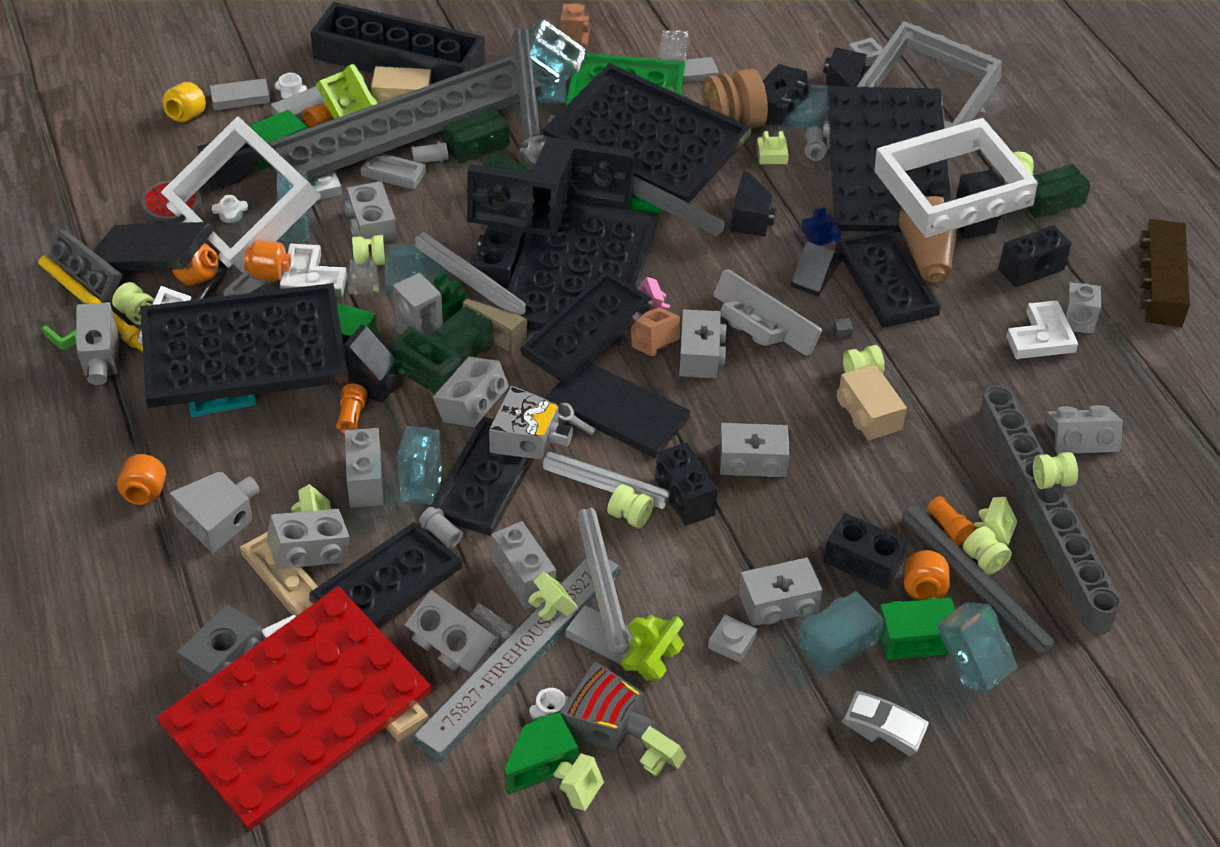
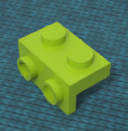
(345, 92)

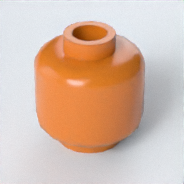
(266, 260)
(200, 269)
(141, 479)
(926, 575)

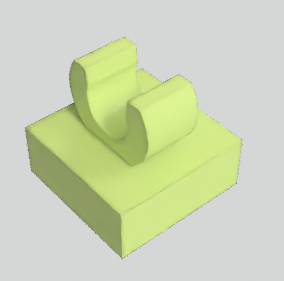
(772, 149)
(310, 500)
(999, 519)
(554, 596)
(660, 751)
(580, 780)

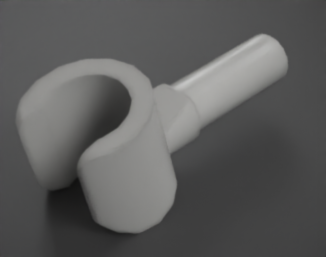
(568, 417)

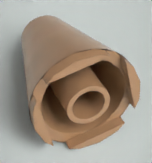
(931, 254)

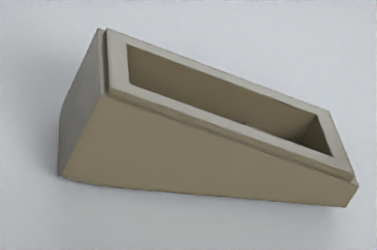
(508, 328)

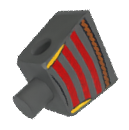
(605, 709)

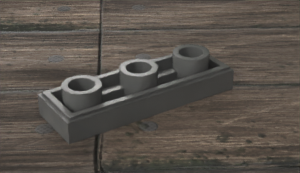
(85, 265)

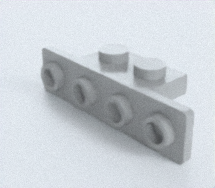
(763, 316)

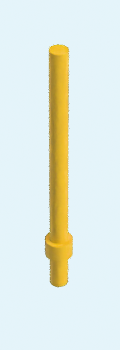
(128, 333)

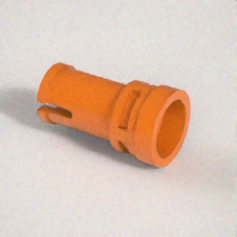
(316, 115)
(352, 402)
(954, 524)

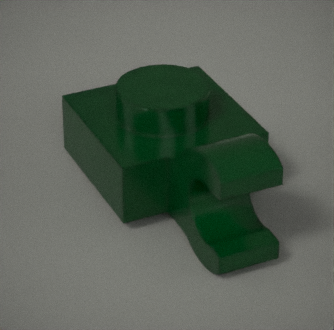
(451, 295)

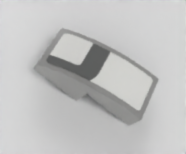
(881, 718)

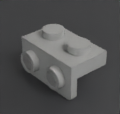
(1085, 429)

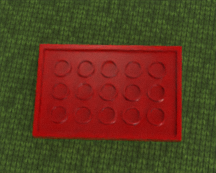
(293, 707)

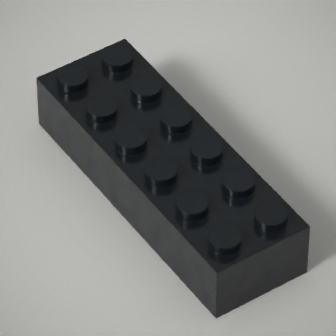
(374, 39)

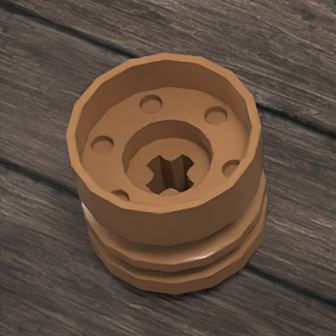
(737, 96)

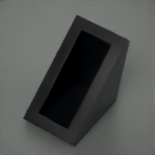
(815, 268)

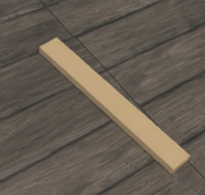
(293, 590)

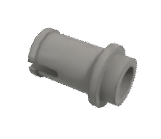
(815, 147)
(430, 153)
(434, 522)

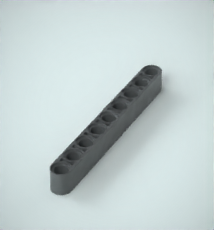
(1050, 513)

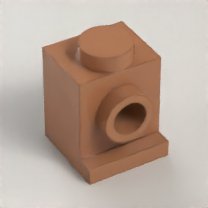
(575, 23)
(655, 331)

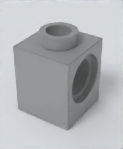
(1082, 307)

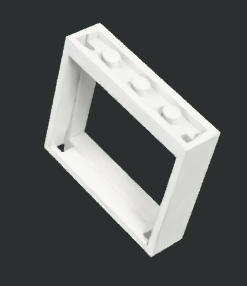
(944, 144)
(210, 160)

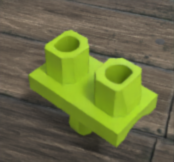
(650, 641)

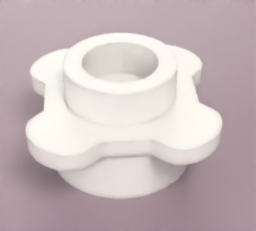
(290, 85)
(230, 209)
(548, 698)

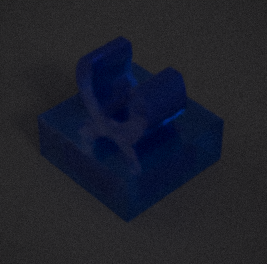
(821, 228)

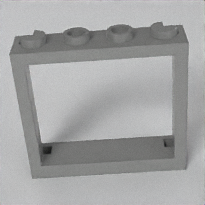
(943, 50)

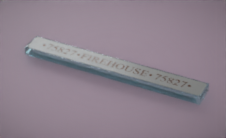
(503, 669)

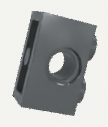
(218, 644)

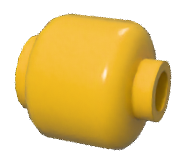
(184, 102)

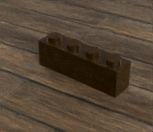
(1164, 272)

